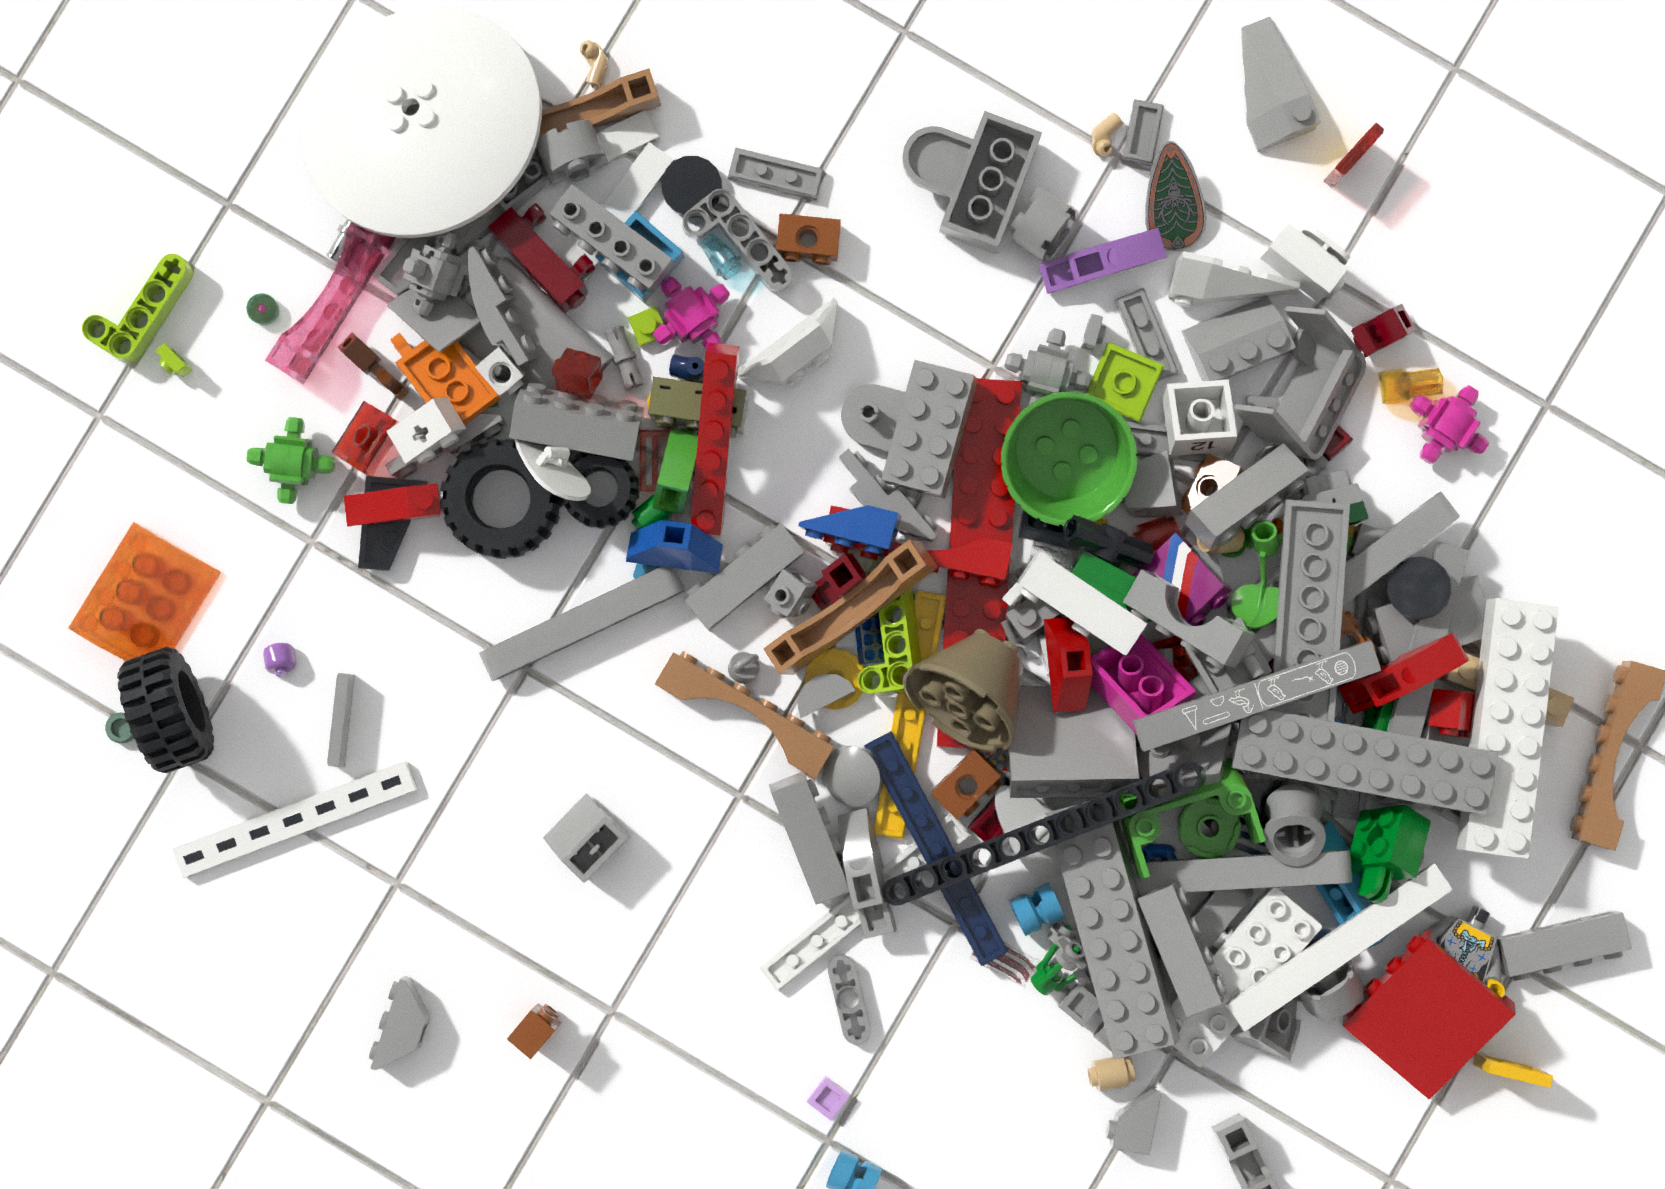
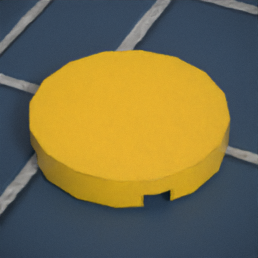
(840, 663)

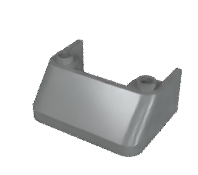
(1318, 391)

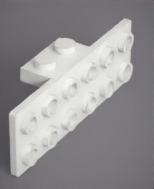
(1243, 956)

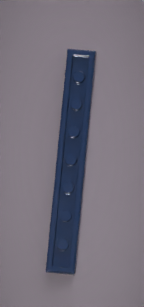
(935, 845)

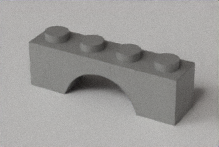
(1157, 600)

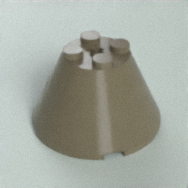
(970, 690)

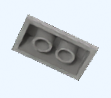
(1238, 340)

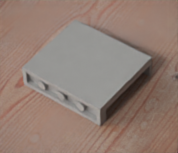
(1069, 751)

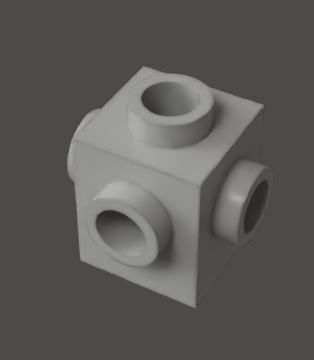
(790, 593)

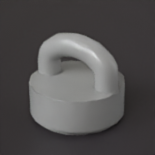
(744, 667)

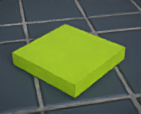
(1125, 381)

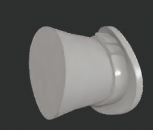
(1294, 825)

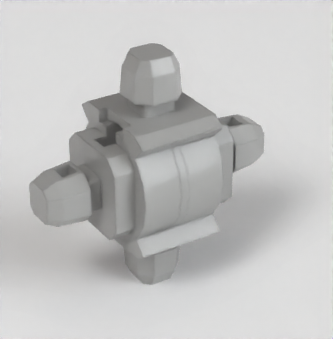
(434, 273)
(1048, 368)

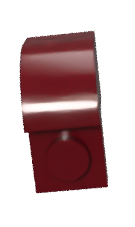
(1383, 330)
(838, 580)

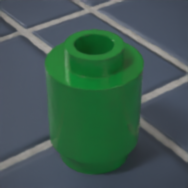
(646, 514)

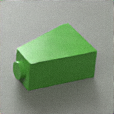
(676, 471)

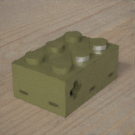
(680, 404)

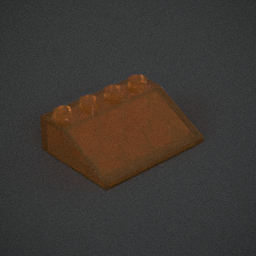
(144, 595)

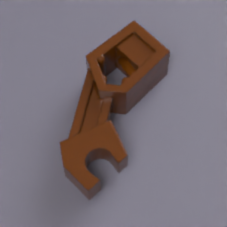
(368, 361)

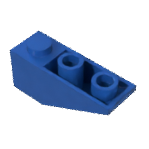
(861, 525)

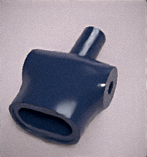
(686, 368)

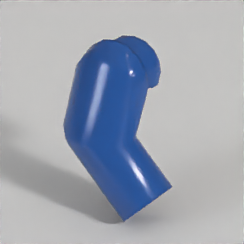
(1154, 850)

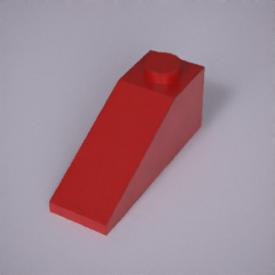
(392, 505)

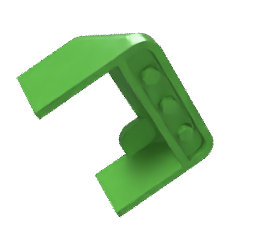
(1233, 799)

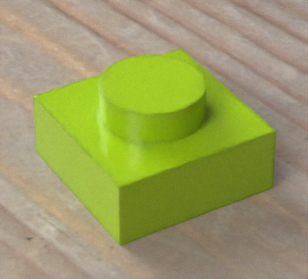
(645, 324)
(172, 361)

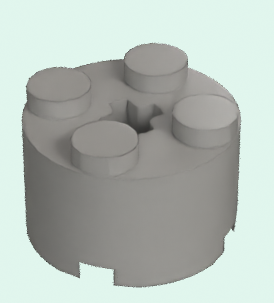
(571, 152)
(1043, 224)
(1334, 994)

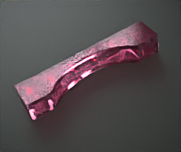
(306, 341)

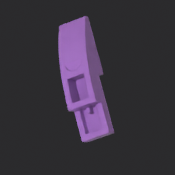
(1102, 260)

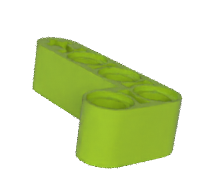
(142, 304)
(894, 662)

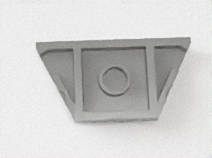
(1206, 748)

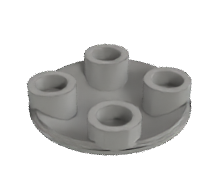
(852, 776)

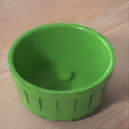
(1068, 458)

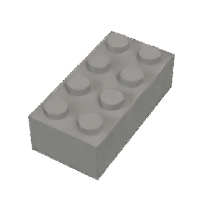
(576, 422)

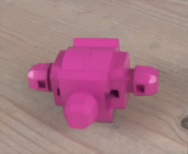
(690, 313)
(1449, 424)

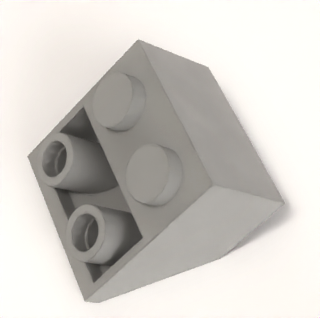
(585, 838)

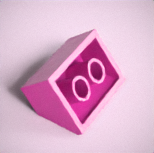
(1138, 682)

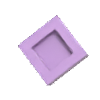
(828, 1098)

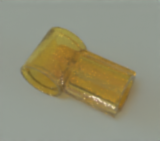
(1401, 386)

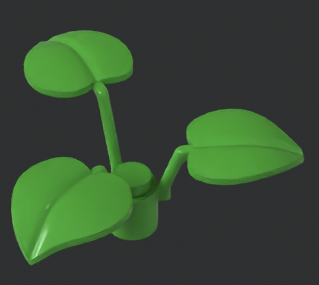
(1252, 602)

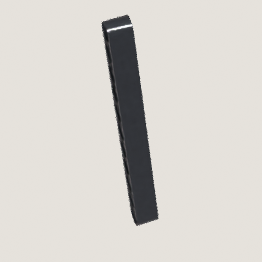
(1027, 834)

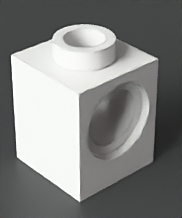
(501, 357)

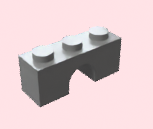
(1243, 1154)

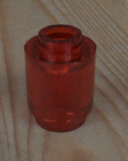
(1156, 531)

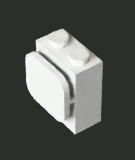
(1308, 259)

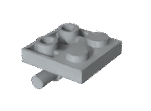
(1215, 679)

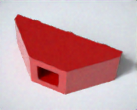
(1068, 665)

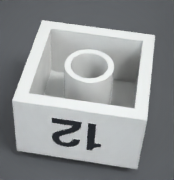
(1199, 417)

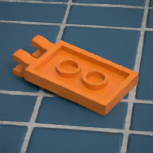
(445, 375)

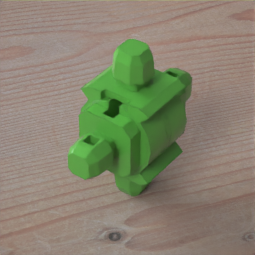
(290, 460)

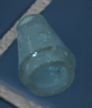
(721, 257)

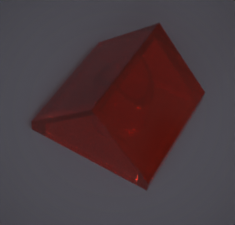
(366, 439)

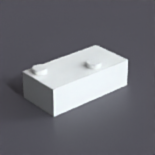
(1080, 603)

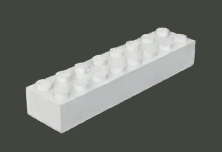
(1510, 721)

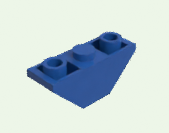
(675, 546)

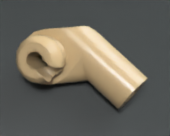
(597, 61)
(1102, 135)

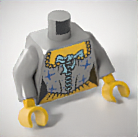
(1471, 946)

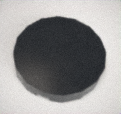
(688, 182)
(1419, 588)

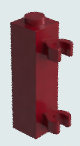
(539, 260)

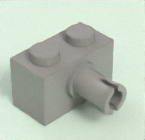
(1029, 617)

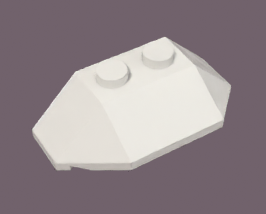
(795, 350)

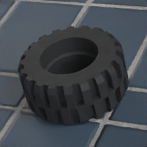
(459, 507)
(165, 710)

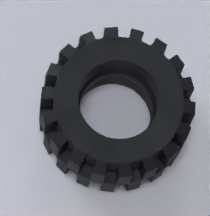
(624, 500)

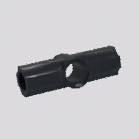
(1108, 542)

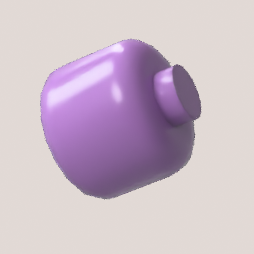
(279, 658)

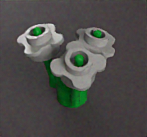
(1069, 956)

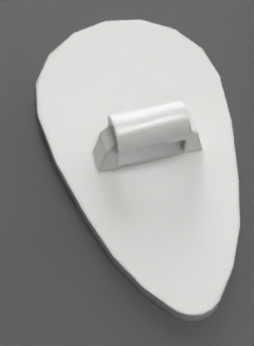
(553, 471)
(1022, 811)

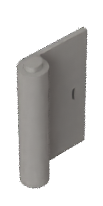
(540, 320)

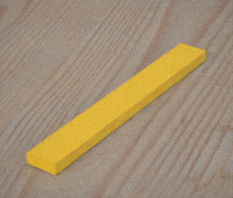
(907, 720)

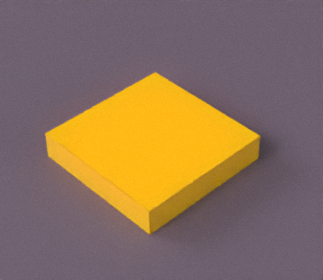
(1513, 1070)

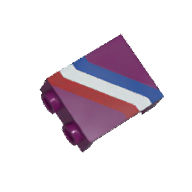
(1197, 584)

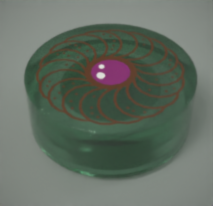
(262, 309)

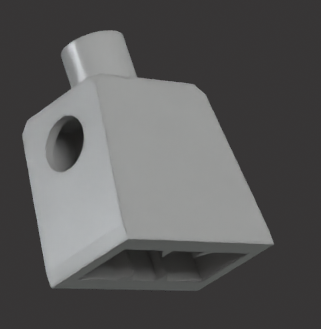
(1154, 488)

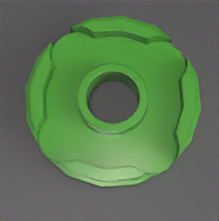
(1202, 845)

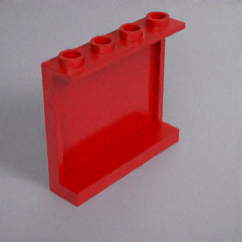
(1427, 1015)

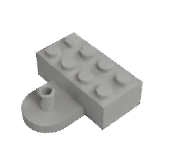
(976, 174)
(915, 426)

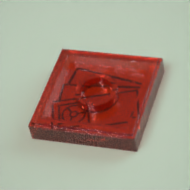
(1354, 155)

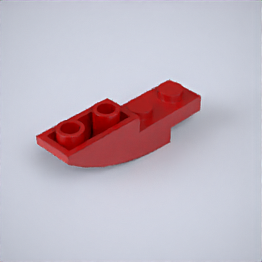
(1405, 674)

